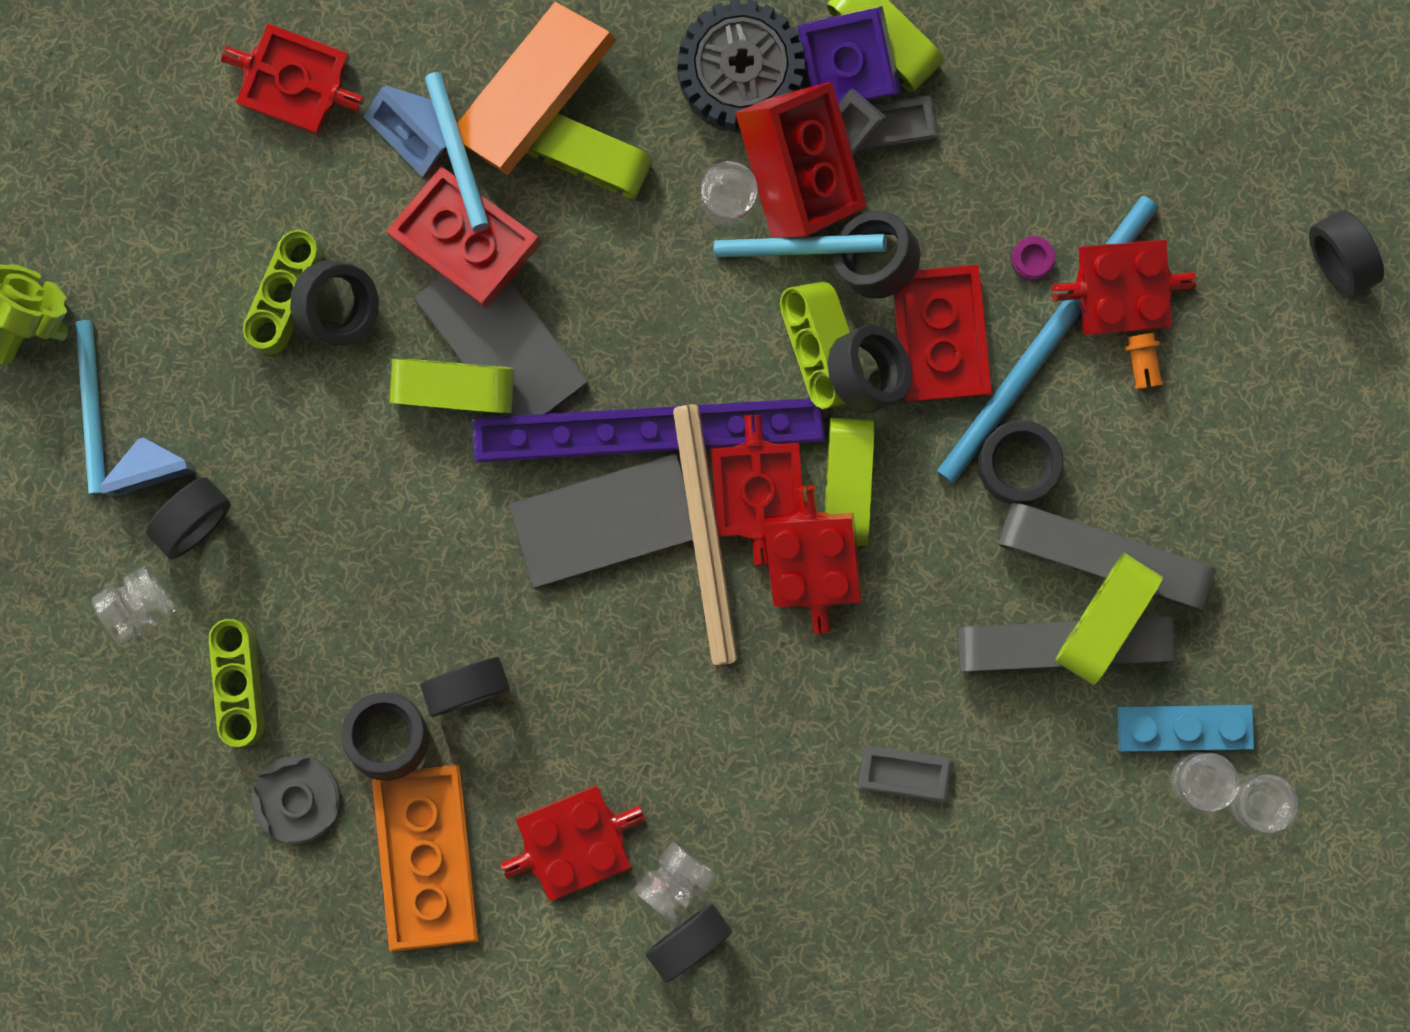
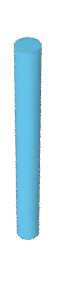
(457, 152)
(800, 245)
(90, 405)

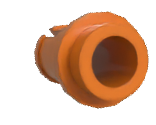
(1143, 357)

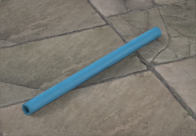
(1033, 358)

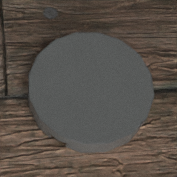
(314, 797)

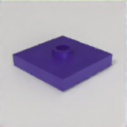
(851, 53)

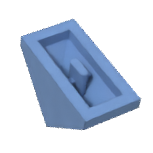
(408, 126)
(143, 467)

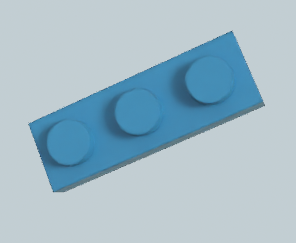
(1185, 728)

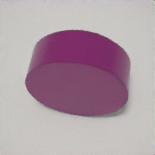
(1033, 258)

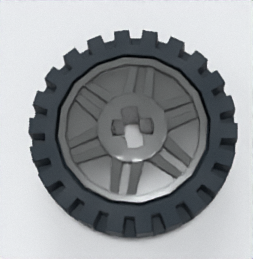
(711, 53)

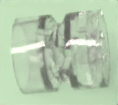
(729, 194)
(131, 606)
(1204, 781)
(1264, 803)
(675, 883)

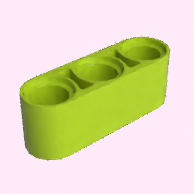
(912, 51)
(594, 154)
(279, 272)
(813, 325)
(451, 385)
(850, 472)
(1109, 619)
(222, 666)

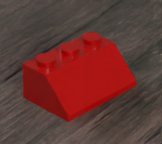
(801, 160)

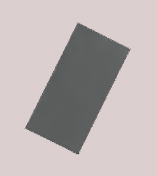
(505, 337)
(603, 521)

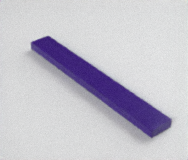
(639, 430)

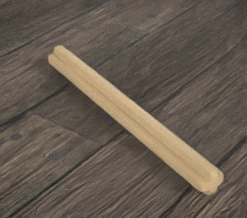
(705, 534)

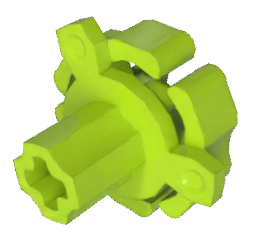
(28, 309)

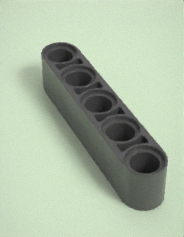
(1097, 551)
(1039, 644)

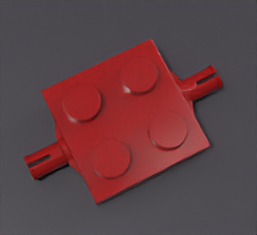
(292, 79)
(1124, 286)
(754, 484)
(813, 559)
(573, 842)

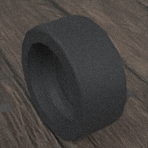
(1346, 253)
(896, 273)
(364, 307)
(849, 379)
(1034, 432)
(188, 518)
(464, 686)
(365, 710)
(689, 943)

